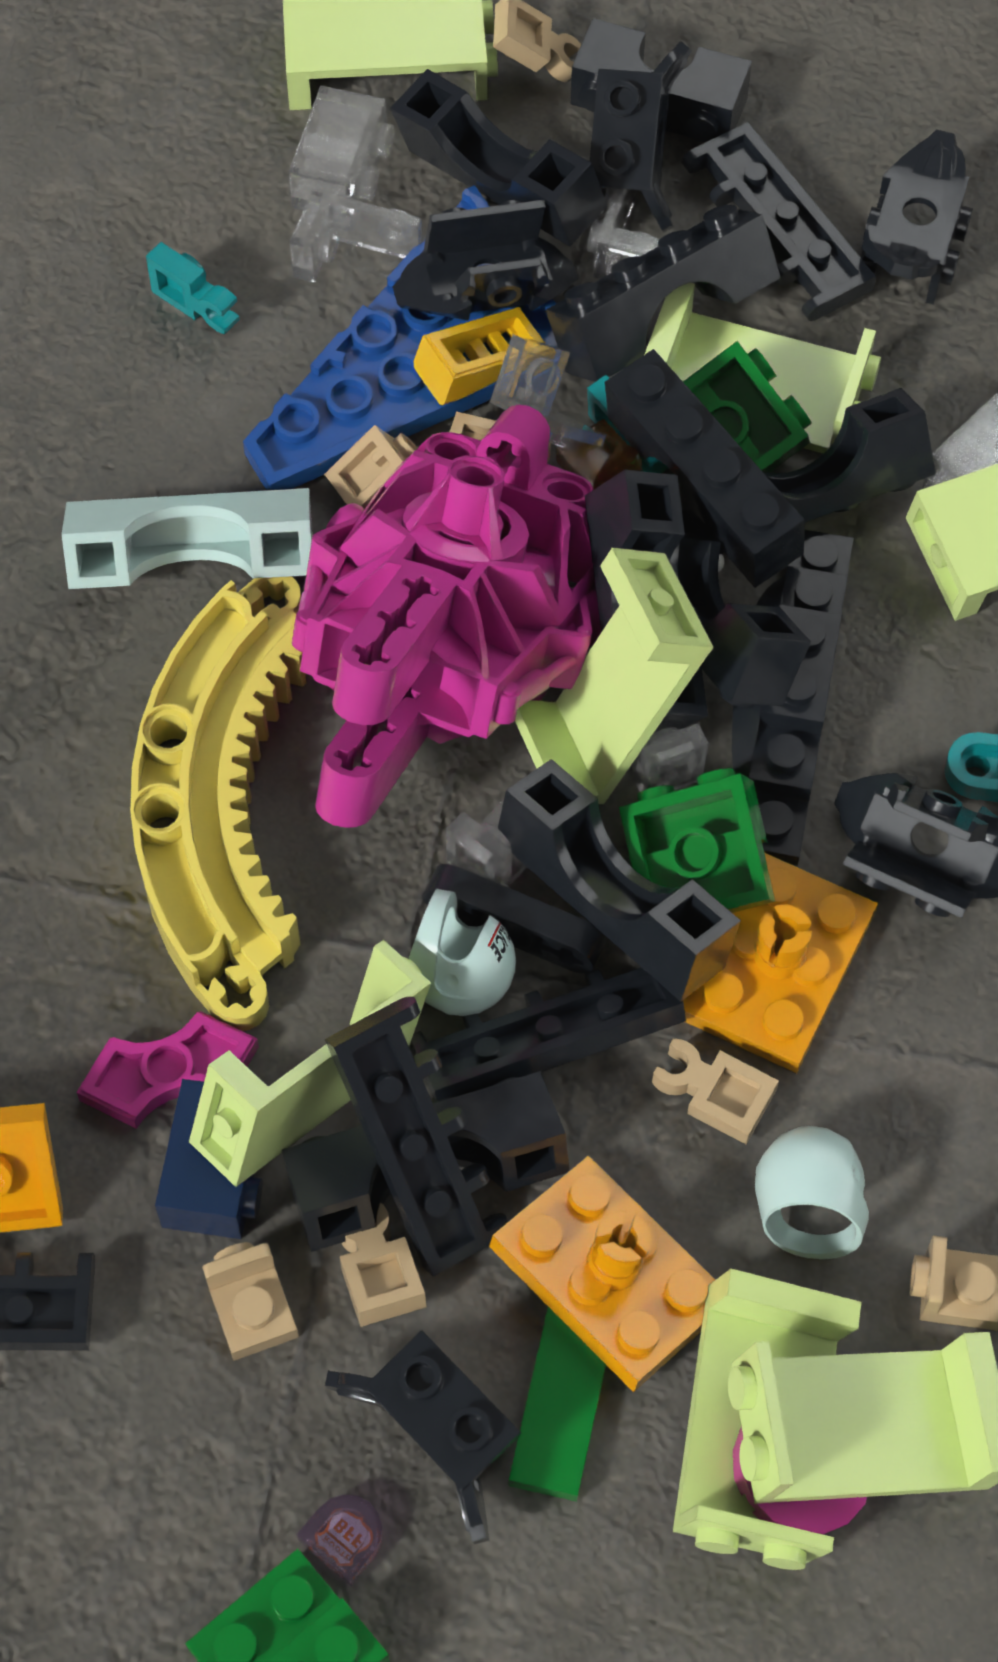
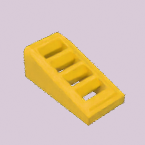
(448, 372)

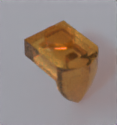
(600, 463)

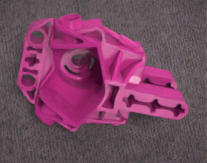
(445, 603)

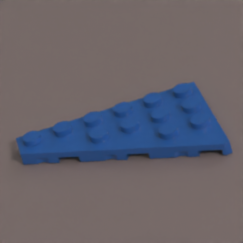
(364, 382)

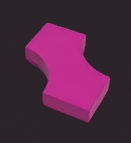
(139, 1077)

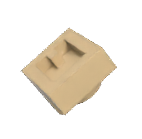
(368, 465)
(956, 1286)
(249, 1299)

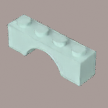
(124, 538)

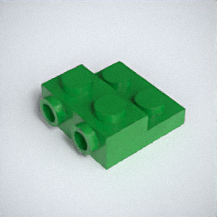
(746, 405)
(703, 836)
(287, 1619)

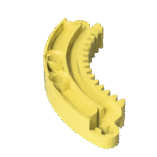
(204, 866)

